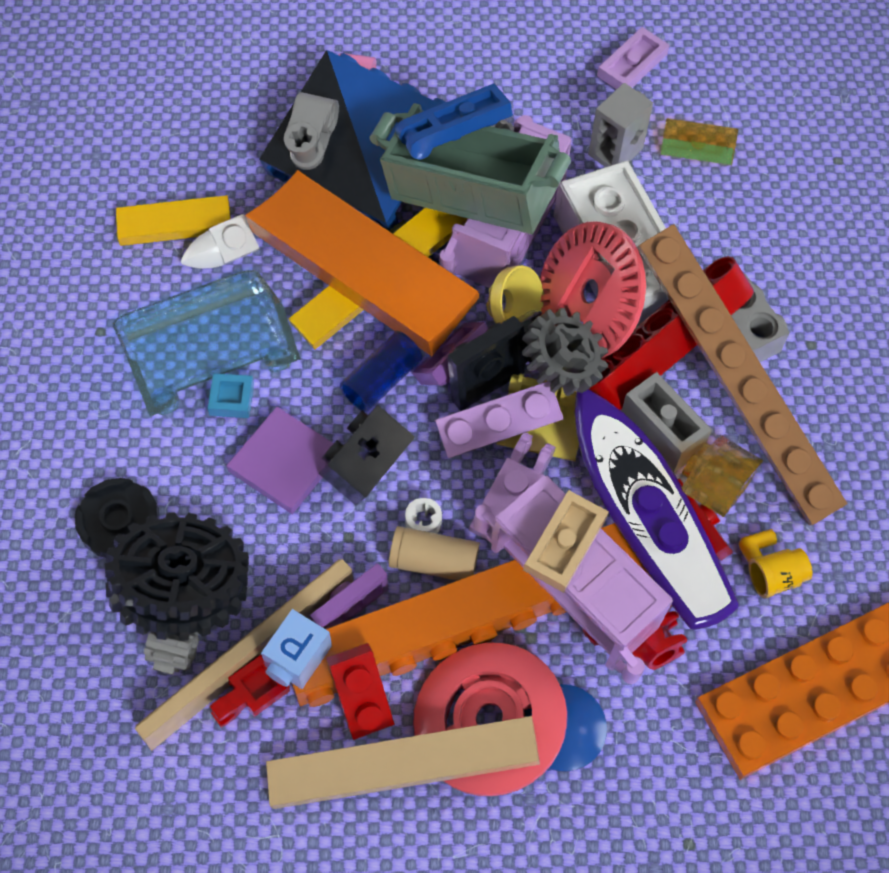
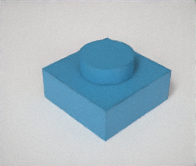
(231, 395)

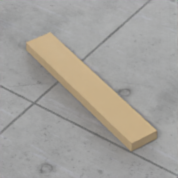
(214, 678)
(402, 762)

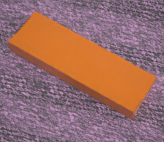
(363, 261)

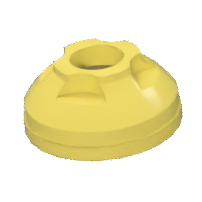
(521, 290)

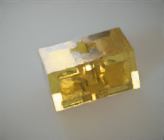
(719, 474)

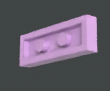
(499, 419)

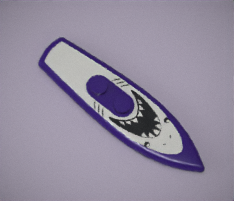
(652, 512)

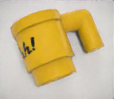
(777, 570)

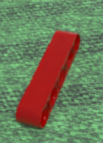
(664, 337)

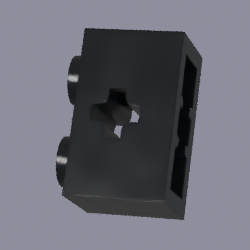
(358, 476)

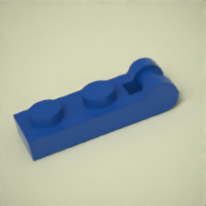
(453, 120)

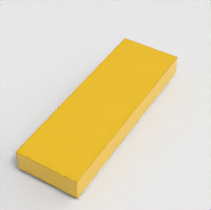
(170, 219)

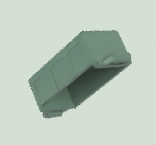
(480, 177)

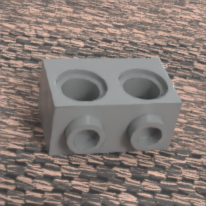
(759, 318)

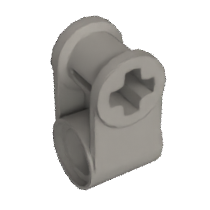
(310, 129)

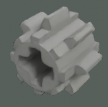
(172, 653)

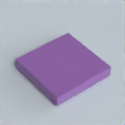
(281, 460)

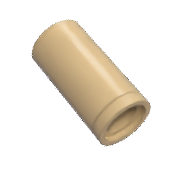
(433, 554)

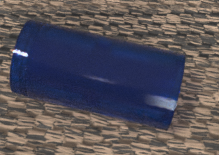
(381, 371)

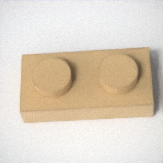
(565, 541)

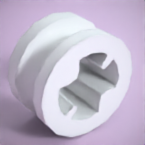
(428, 506)

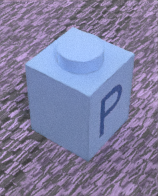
(296, 650)

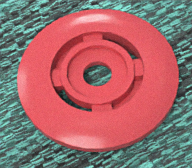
(620, 290)
(498, 677)

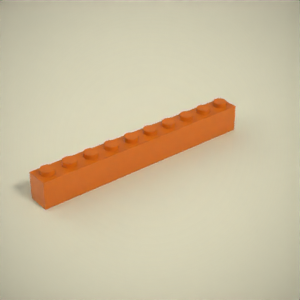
(442, 621)

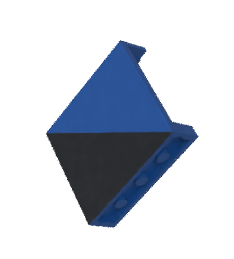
(351, 160)

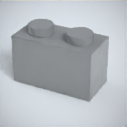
(666, 420)

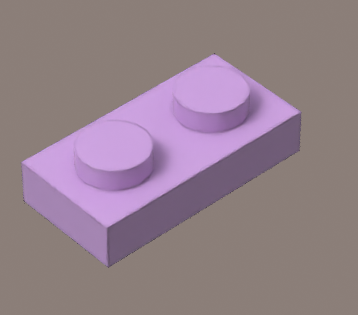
(633, 59)

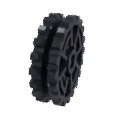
(176, 576)

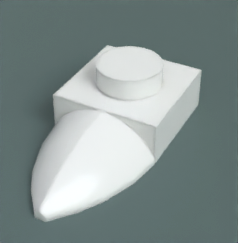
(221, 244)

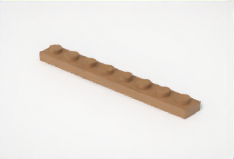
(742, 375)

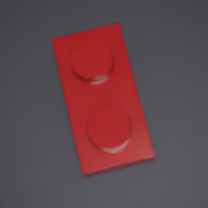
(360, 691)

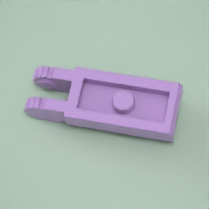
(515, 477)

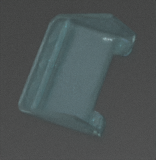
(203, 334)

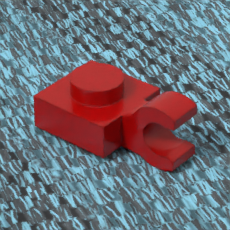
(251, 689)

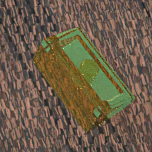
(699, 141)

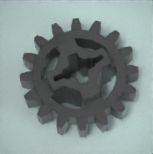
(564, 352)

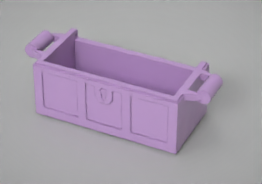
(483, 249)
(607, 593)

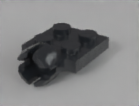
(489, 360)

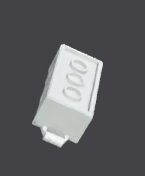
(614, 198)

